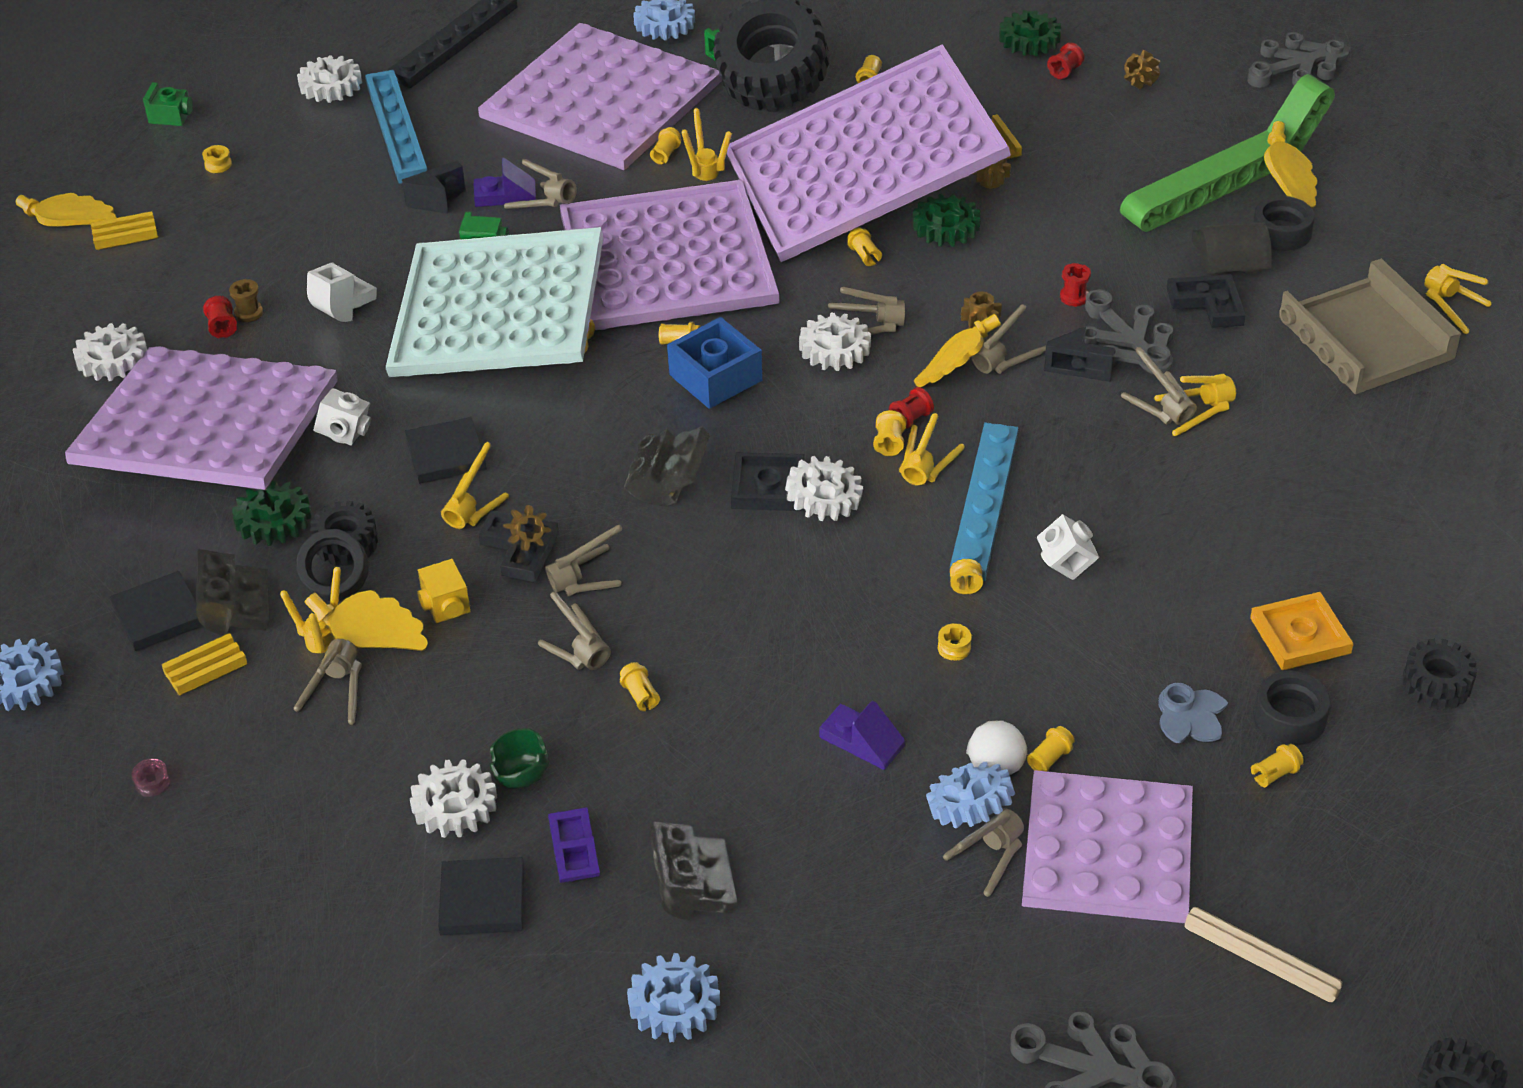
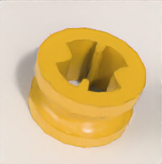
(217, 159)
(966, 568)
(954, 651)

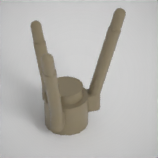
(556, 189)
(889, 311)
(993, 351)
(1175, 403)
(566, 570)
(587, 646)
(337, 663)
(998, 833)

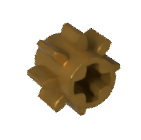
(1142, 69)
(994, 174)
(979, 307)
(534, 536)

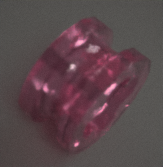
(146, 768)

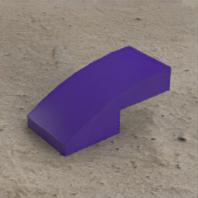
(573, 845)

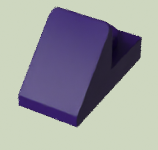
(512, 187)
(863, 734)

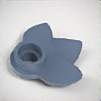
(1190, 713)

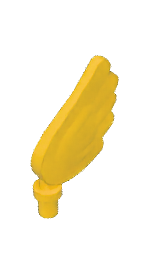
(1290, 167)
(66, 210)
(957, 351)
(370, 621)

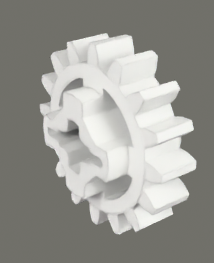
(329, 78)
(834, 341)
(109, 351)
(824, 488)
(453, 798)

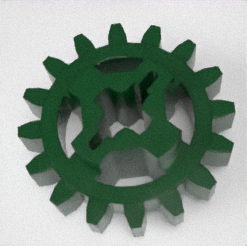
(1030, 32)
(946, 219)
(272, 513)

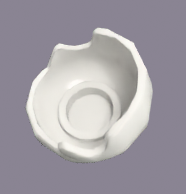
(998, 744)

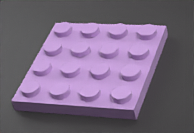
(1109, 847)

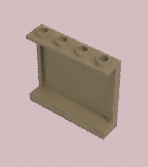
(1372, 329)

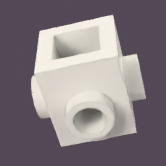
(342, 417)
(1068, 546)

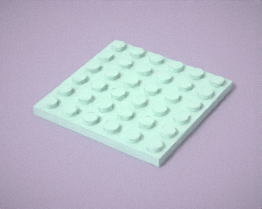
(497, 303)

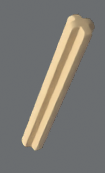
(1263, 954)

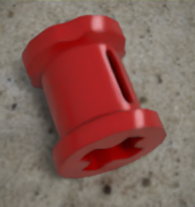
(1065, 60)
(1075, 284)
(219, 312)
(914, 407)

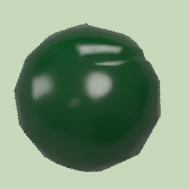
(519, 758)

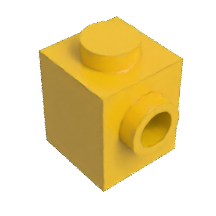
(443, 591)

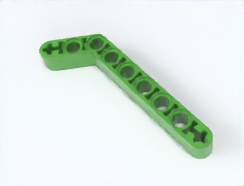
(1231, 167)

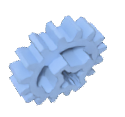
(664, 18)
(24, 677)
(970, 794)
(673, 997)

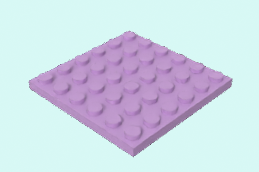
(600, 95)
(675, 254)
(203, 418)

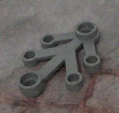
(1331, 53)
(1099, 305)
(1097, 1067)

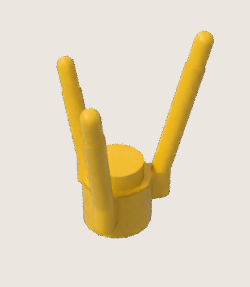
(706, 163)
(1443, 282)
(1216, 391)
(919, 464)
(462, 505)
(316, 634)

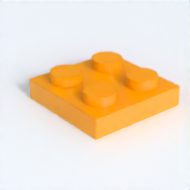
(1301, 631)

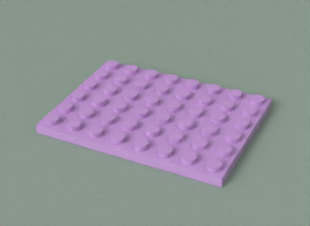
(865, 152)

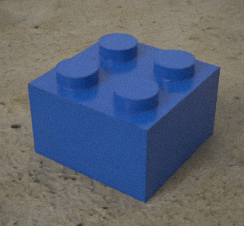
(715, 362)

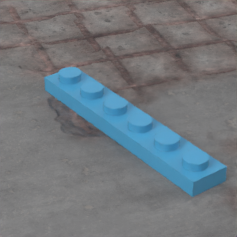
(395, 124)
(986, 495)

